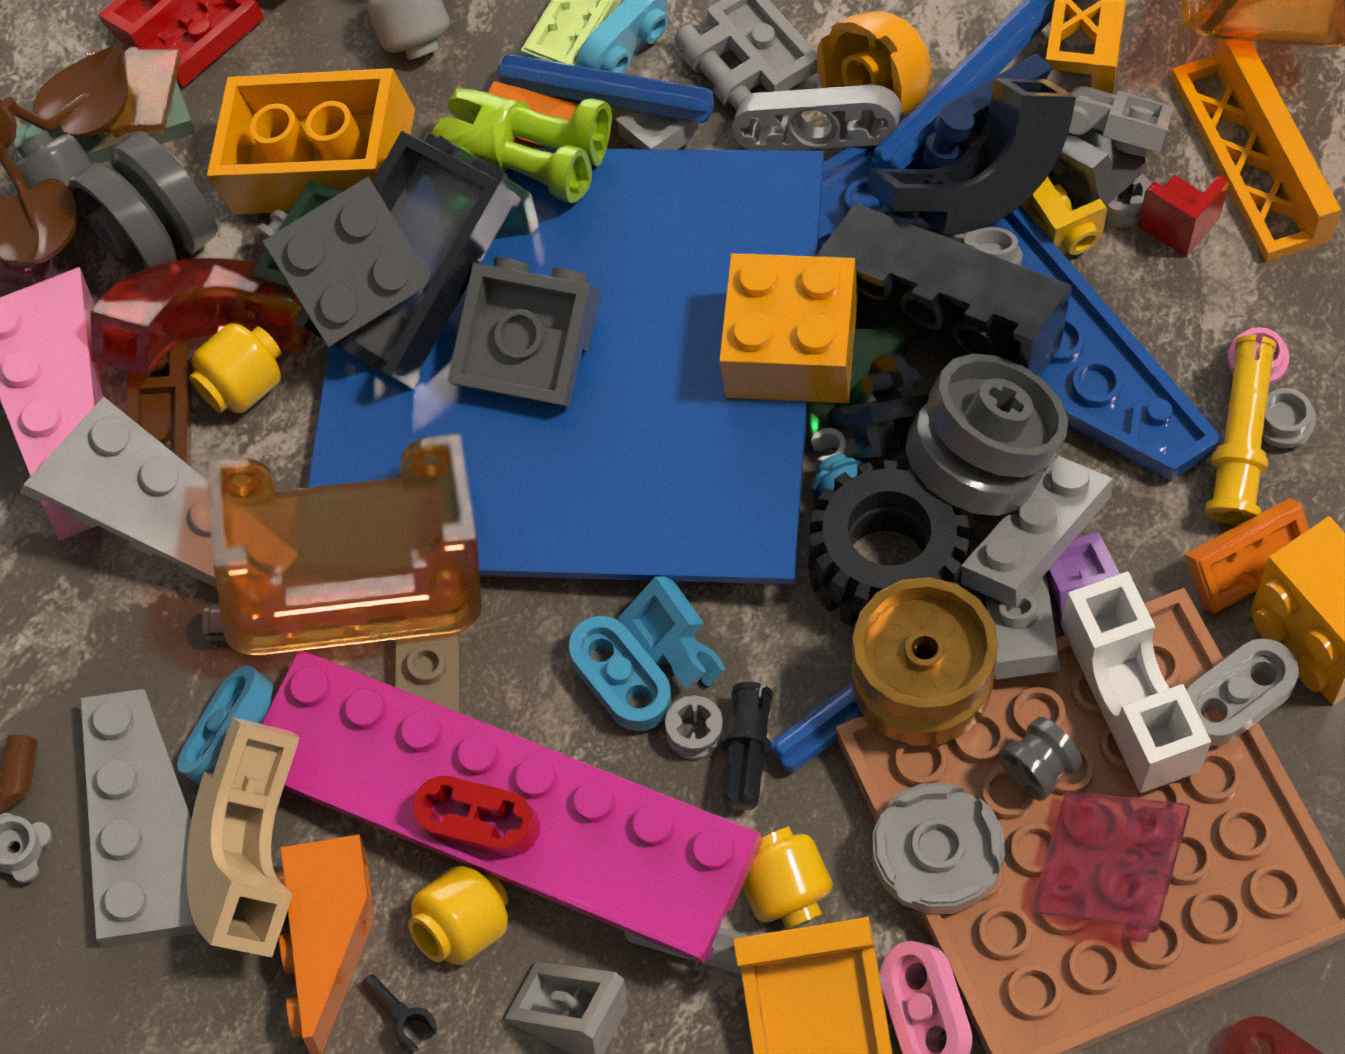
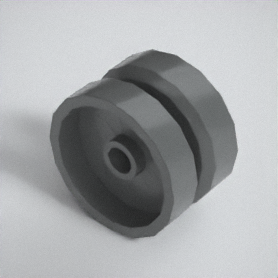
(143, 204)
(986, 434)

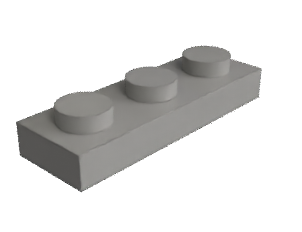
(1038, 533)

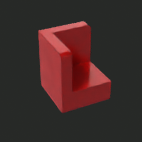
(1181, 213)

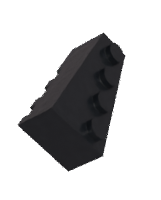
(949, 292)

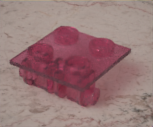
(1111, 861)

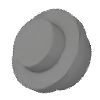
(1288, 418)

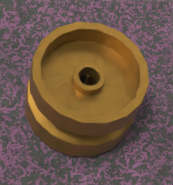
(923, 661)

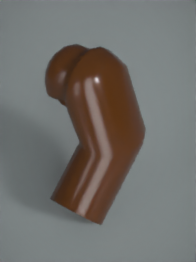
(16, 770)

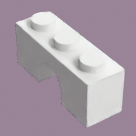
(1114, 647)

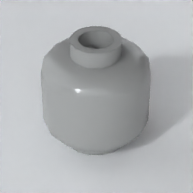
(408, 25)

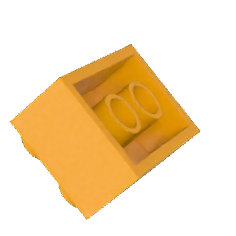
(304, 128)

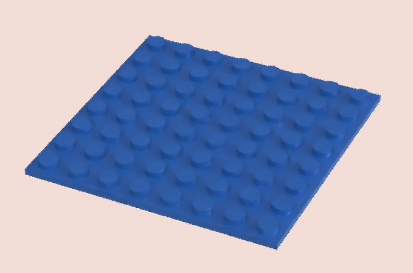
(651, 456)

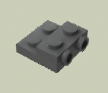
(523, 331)

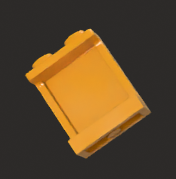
(814, 990)

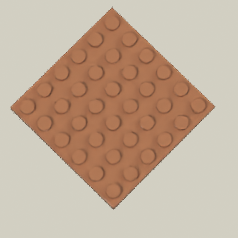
(1243, 892)

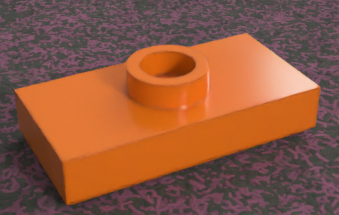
(1235, 561)

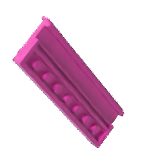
(601, 838)

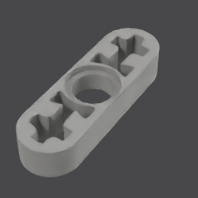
(836, 102)

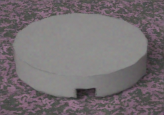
(938, 848)

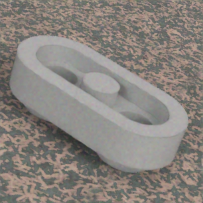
(1235, 694)

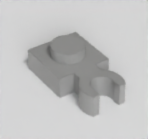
(653, 131)

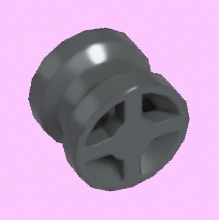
(1040, 758)

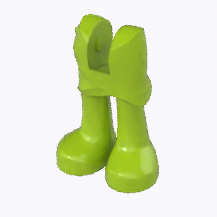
(488, 127)

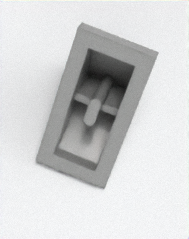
(570, 1007)

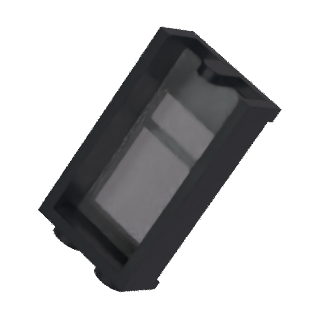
(450, 222)

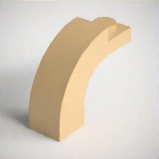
(229, 857)

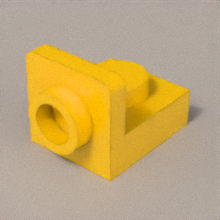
(1068, 229)

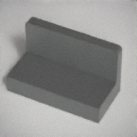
(1094, 168)

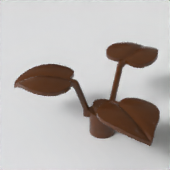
(83, 103)

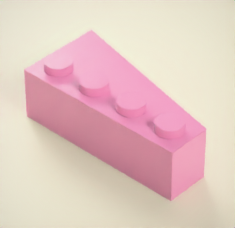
(48, 372)

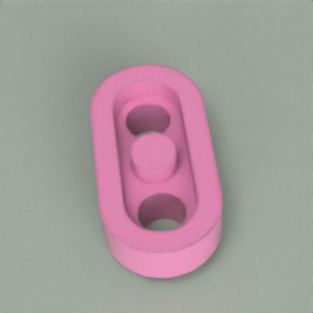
(927, 1011)

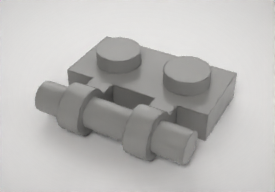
(761, 39)
(1128, 119)

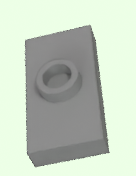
(1025, 634)

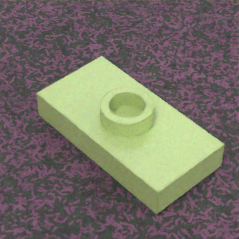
(565, 28)

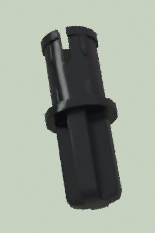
(746, 745)

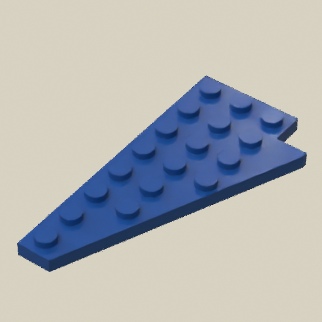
(1101, 370)

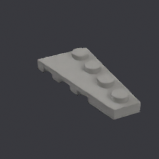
(131, 485)
(134, 823)

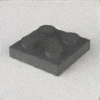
(347, 261)

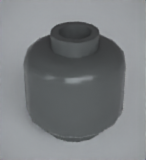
(51, 158)

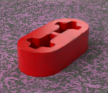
(472, 830)

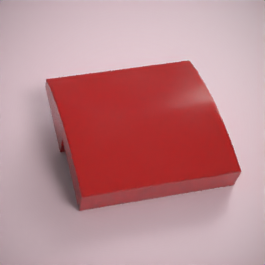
(194, 27)

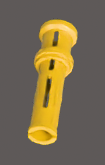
(1240, 457)

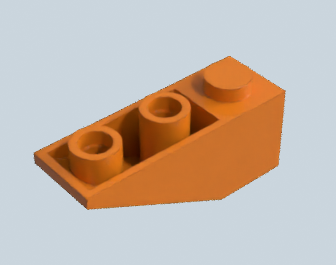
(328, 930)

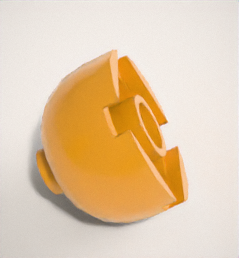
(876, 51)

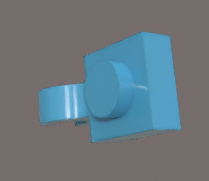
(665, 629)

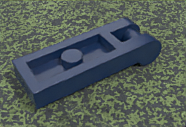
(965, 117)

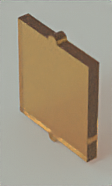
(150, 90)

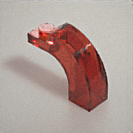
(187, 301)

